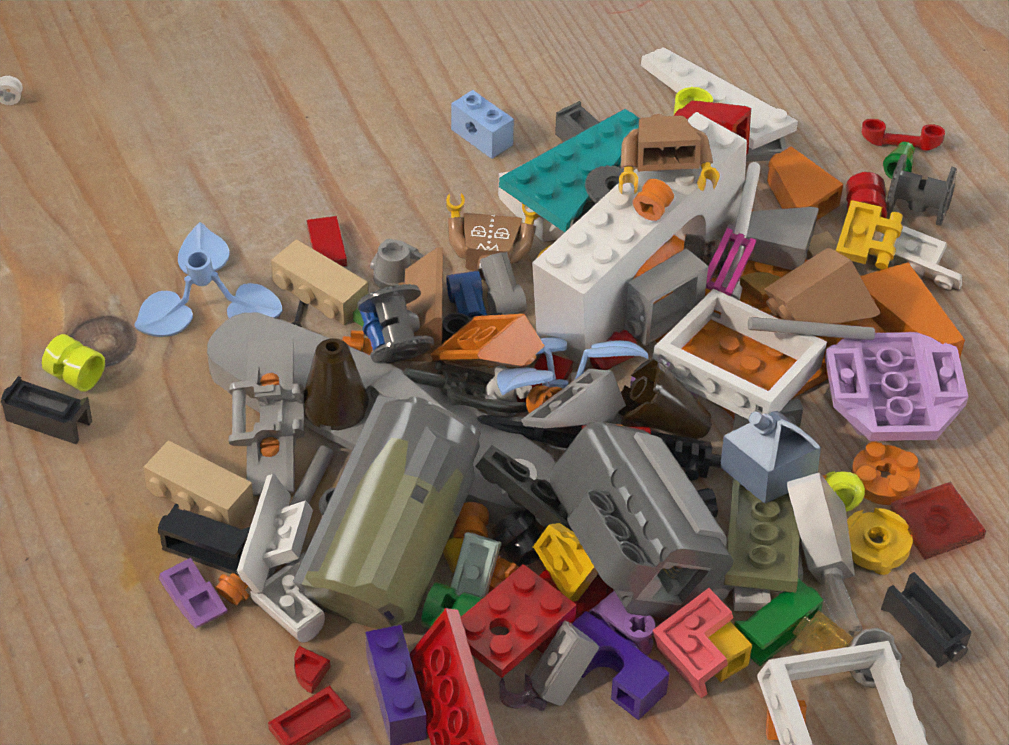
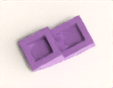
(192, 594)

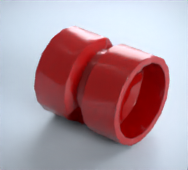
(868, 189)

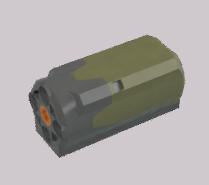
(390, 513)

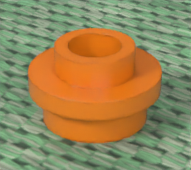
(232, 588)

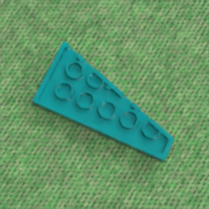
(556, 179)

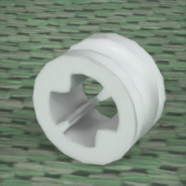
(14, 85)

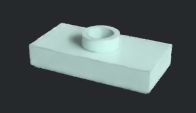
(475, 565)

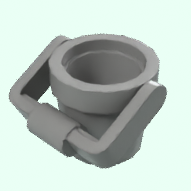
(391, 262)

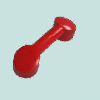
(930, 137)

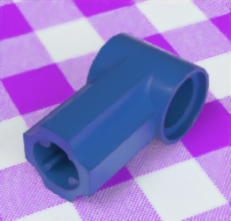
(466, 293)

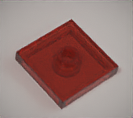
(939, 520)

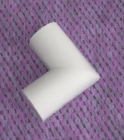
(289, 604)

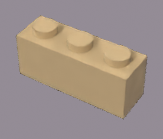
(318, 281)
(198, 484)

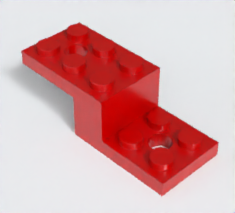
(532, 613)

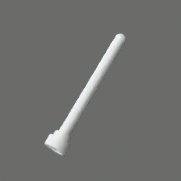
(743, 220)

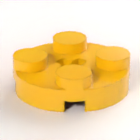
(879, 556)

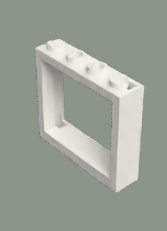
(724, 386)
(896, 698)

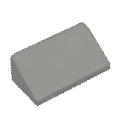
(563, 664)

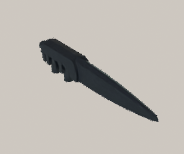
(688, 452)

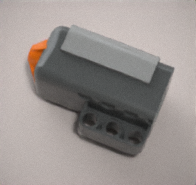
(639, 519)

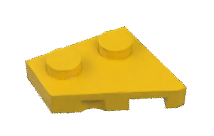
(565, 560)

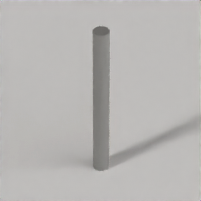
(811, 328)

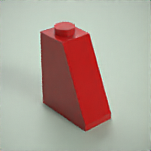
(730, 116)

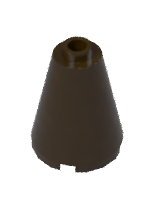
(334, 387)
(664, 403)

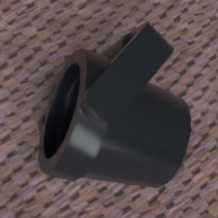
(518, 536)

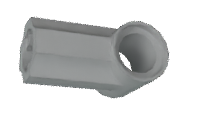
(503, 293)

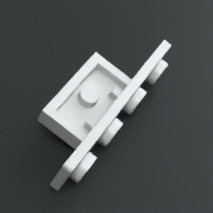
(924, 256)
(274, 534)

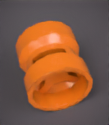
(472, 519)

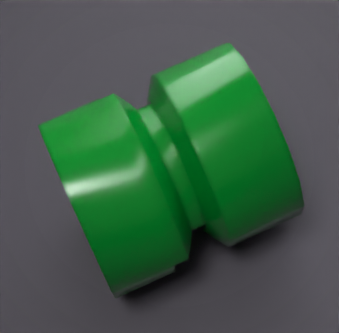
(444, 597)

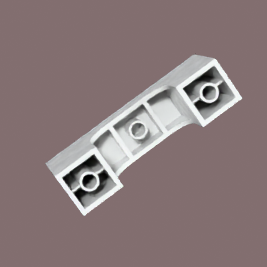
(588, 269)

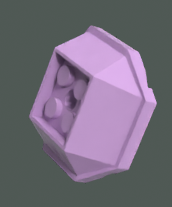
(896, 385)

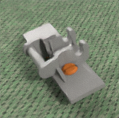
(281, 412)

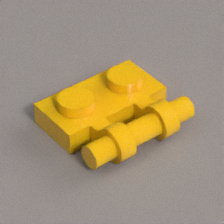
(859, 231)

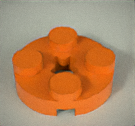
(888, 458)

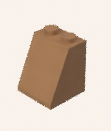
(822, 292)

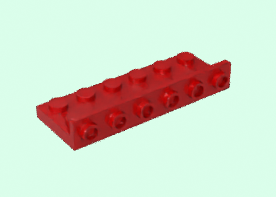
(451, 685)

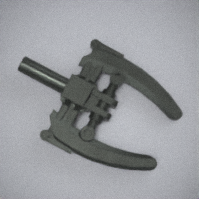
(463, 387)

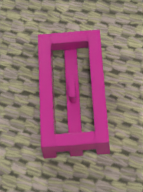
(738, 240)

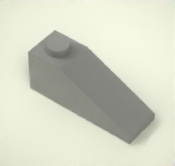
(585, 400)

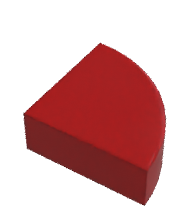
(310, 668)

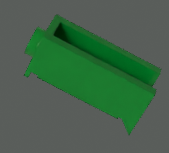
(773, 625)

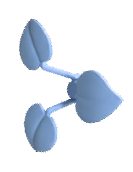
(200, 257)
(519, 377)

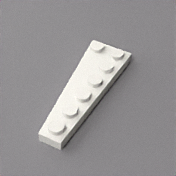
(678, 73)

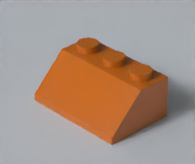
(492, 342)

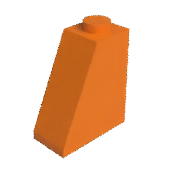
(802, 183)

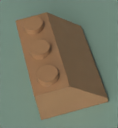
(428, 276)

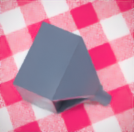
(769, 454)

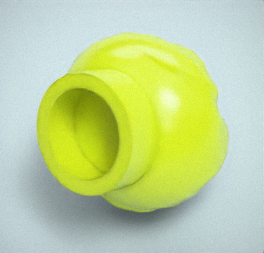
(847, 487)

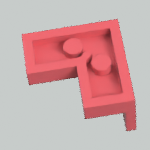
(686, 642)

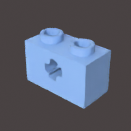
(482, 124)

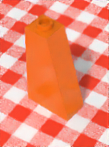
(909, 305)

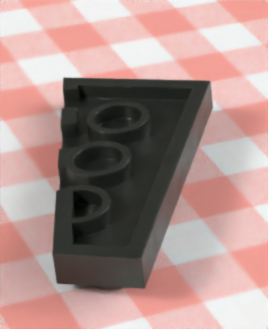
(521, 489)

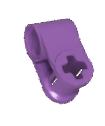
(626, 624)

